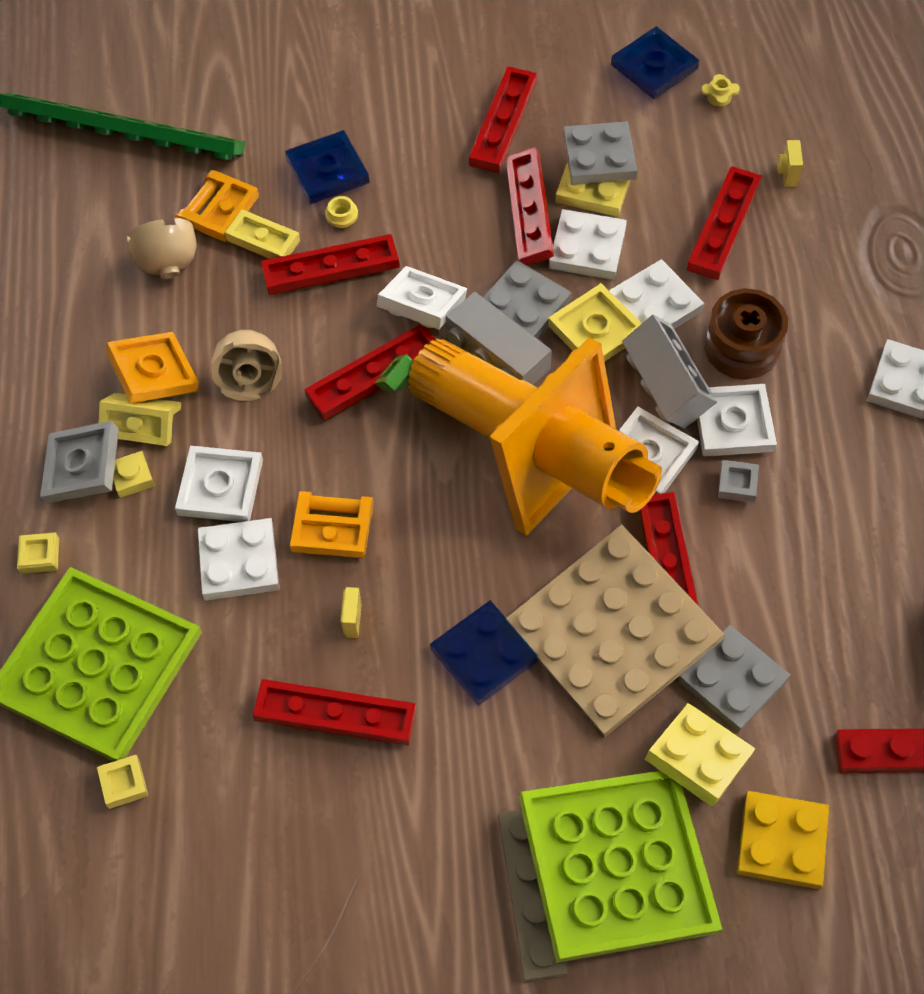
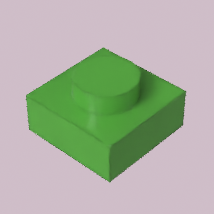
(396, 374)

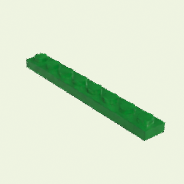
(132, 128)

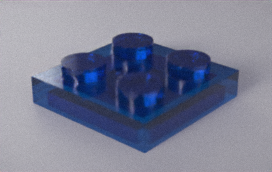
(655, 62)
(327, 167)
(484, 652)

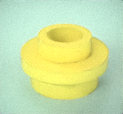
(341, 212)

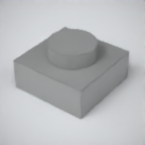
(738, 481)

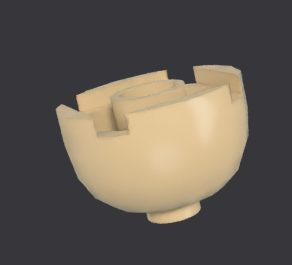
(162, 247)
(246, 365)

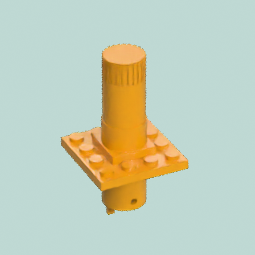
(541, 435)

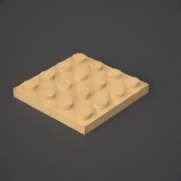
(615, 630)

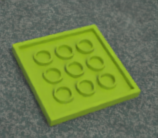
(95, 664)
(618, 865)

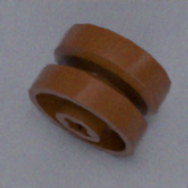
(746, 333)

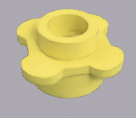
(720, 90)

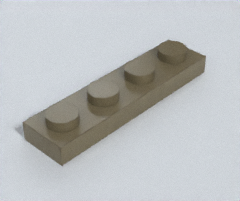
(528, 910)

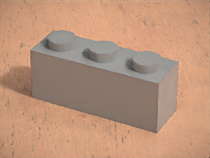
(497, 339)
(668, 372)

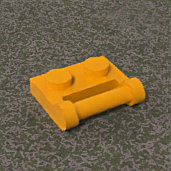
(223, 209)
(329, 533)

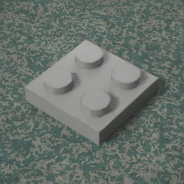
(600, 153)
(528, 297)
(79, 462)
(734, 679)

